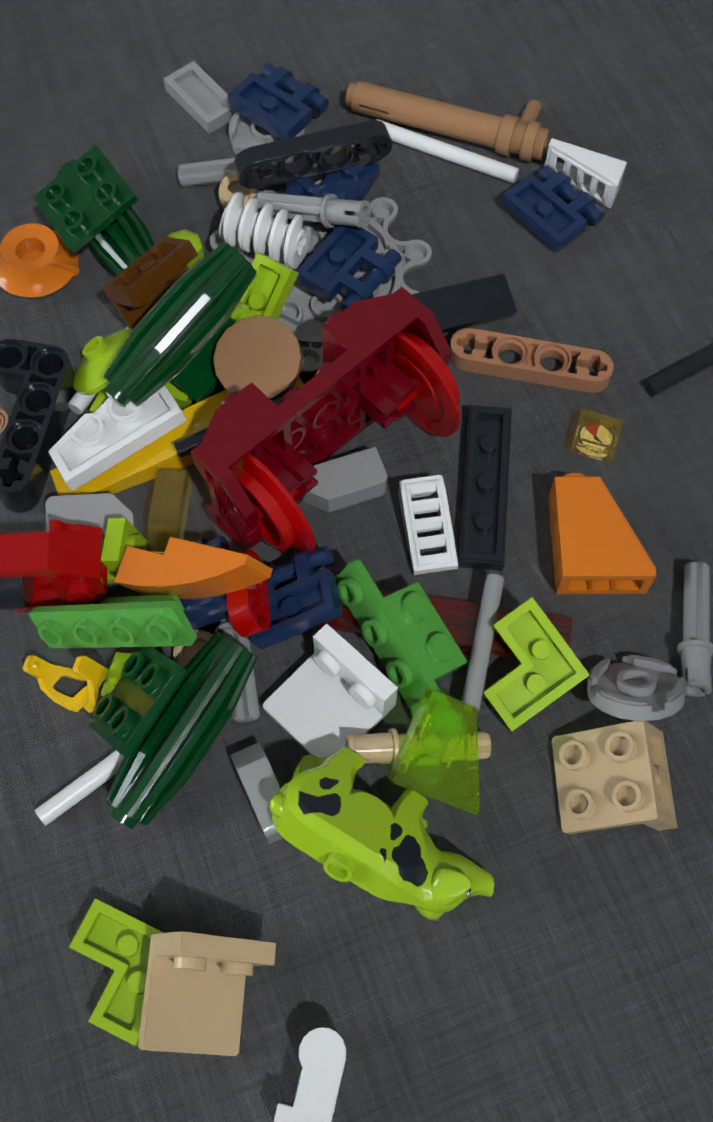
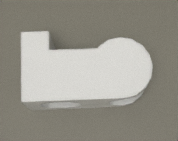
(323, 1063)

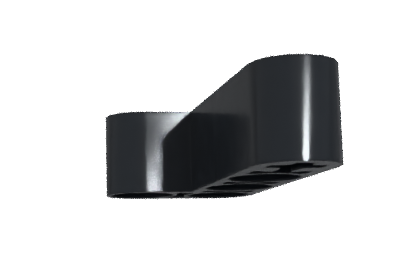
(26, 471)

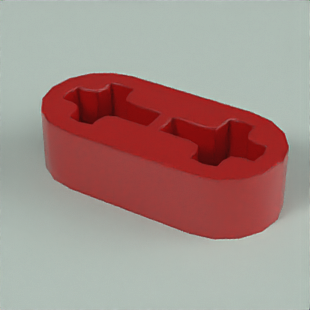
(250, 606)

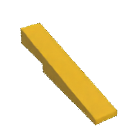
(160, 453)

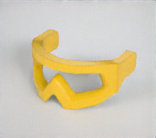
(83, 670)

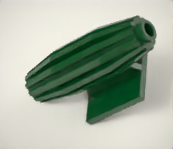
(94, 207)
(182, 331)
(167, 721)

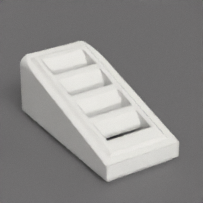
(593, 173)
(420, 497)

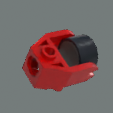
(52, 567)

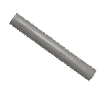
(483, 640)

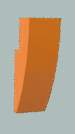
(189, 570)

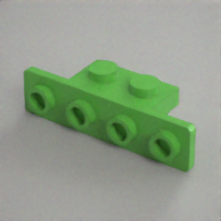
(116, 623)
(402, 632)

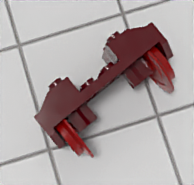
(265, 454)

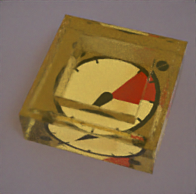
(596, 435)

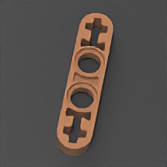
(531, 354)

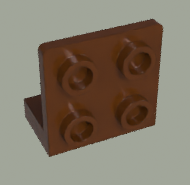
(149, 278)

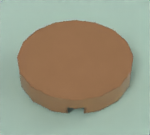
(260, 353)

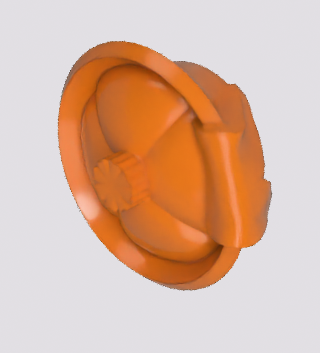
(35, 261)

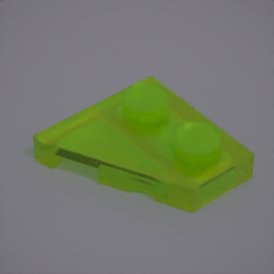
(441, 752)

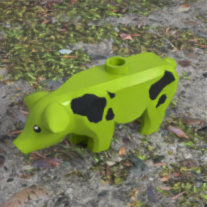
(370, 841)

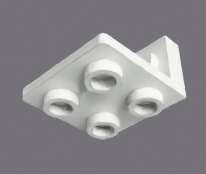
(331, 696)

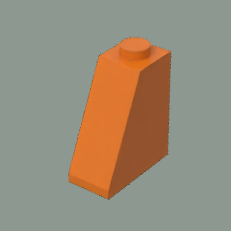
(593, 541)

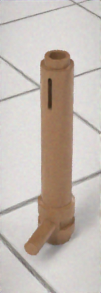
(504, 134)

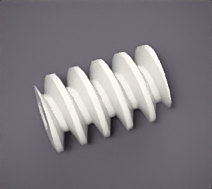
(263, 233)

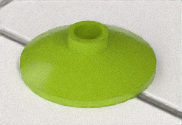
(97, 358)

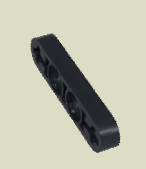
(312, 148)

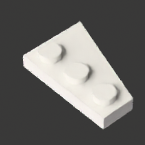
(112, 435)

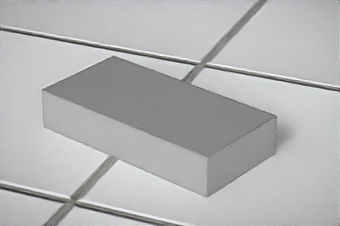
(199, 96)

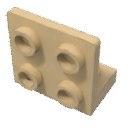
(613, 778)
(198, 991)

